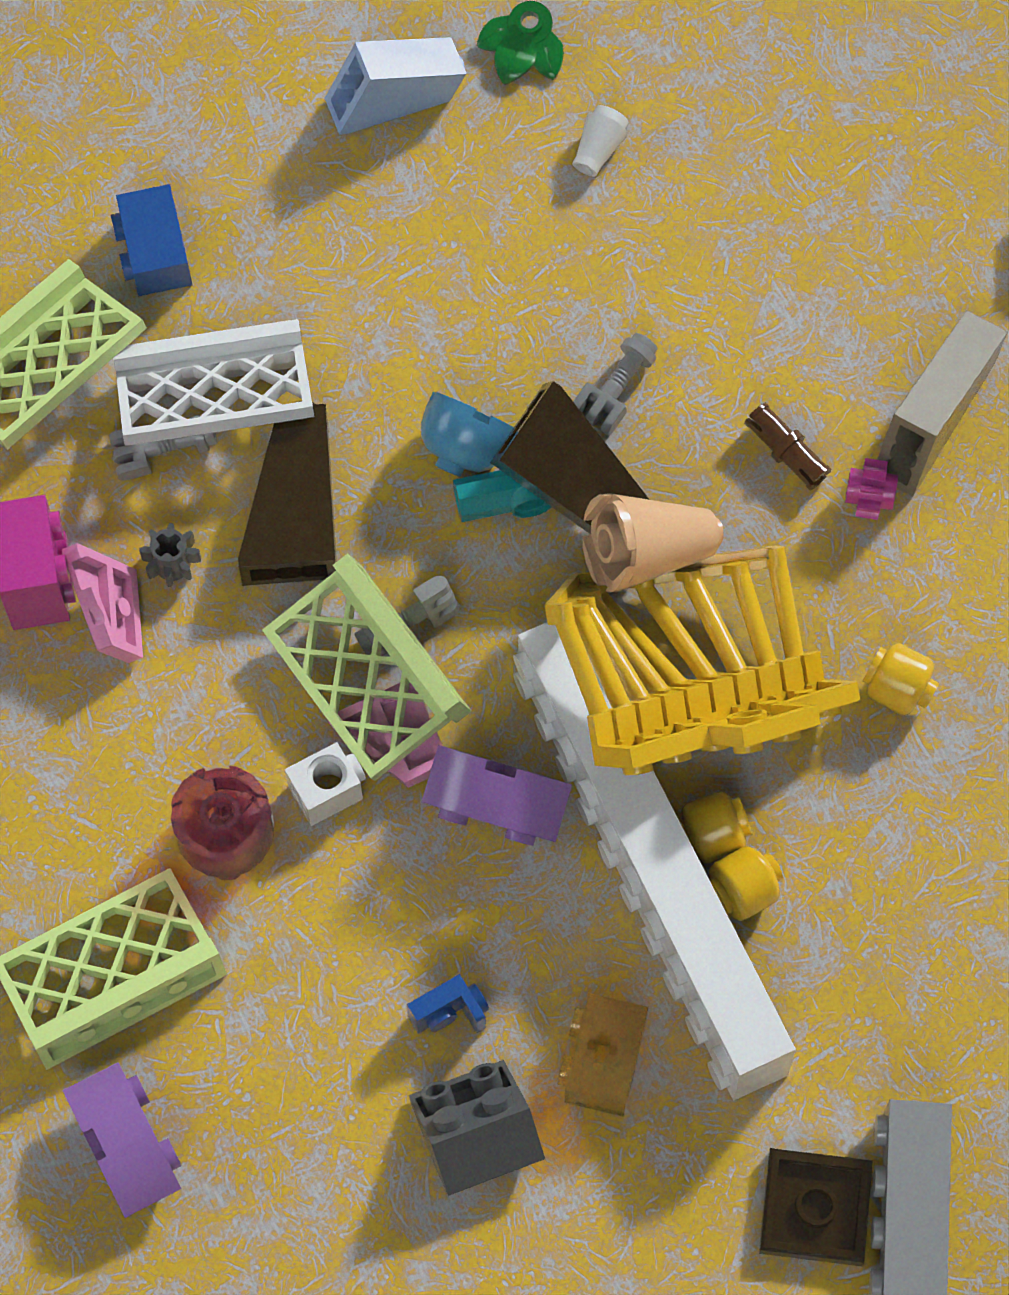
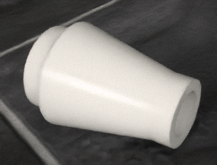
(600, 138)

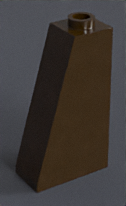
(562, 457)
(292, 510)

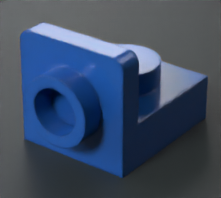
(439, 1006)

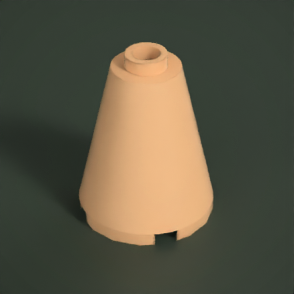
(645, 539)

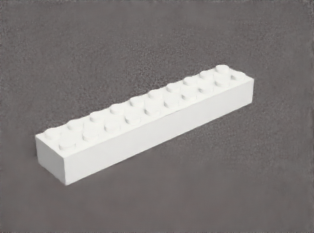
(660, 881)

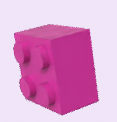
(32, 567)

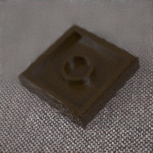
(816, 1207)

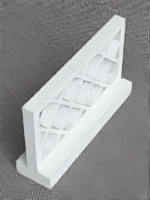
(209, 362)

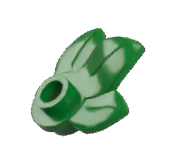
(522, 47)

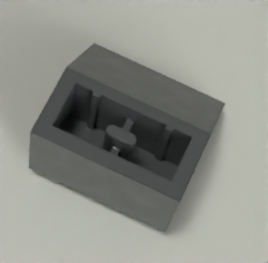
(477, 1126)

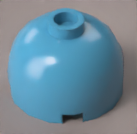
(461, 435)

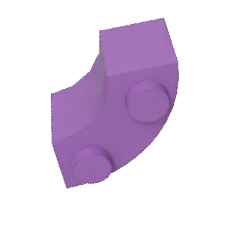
(496, 794)
(122, 1138)

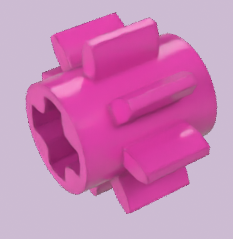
(871, 488)

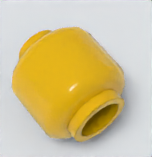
(900, 679)
(715, 826)
(746, 882)

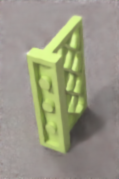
(37, 316)
(400, 644)
(121, 1004)

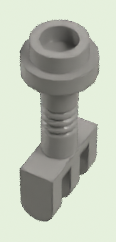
(638, 351)
(137, 456)
(434, 602)

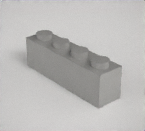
(913, 1199)

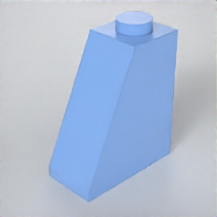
(393, 81)

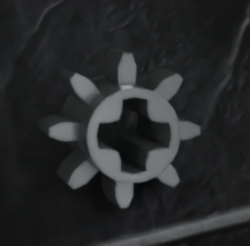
(176, 545)

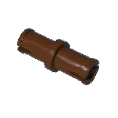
(787, 446)

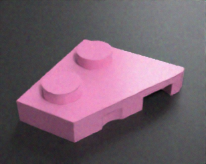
(108, 601)
(418, 763)

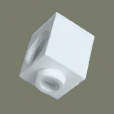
(322, 803)

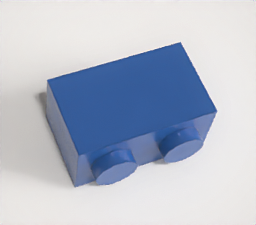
(153, 240)

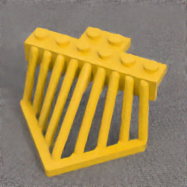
(659, 710)

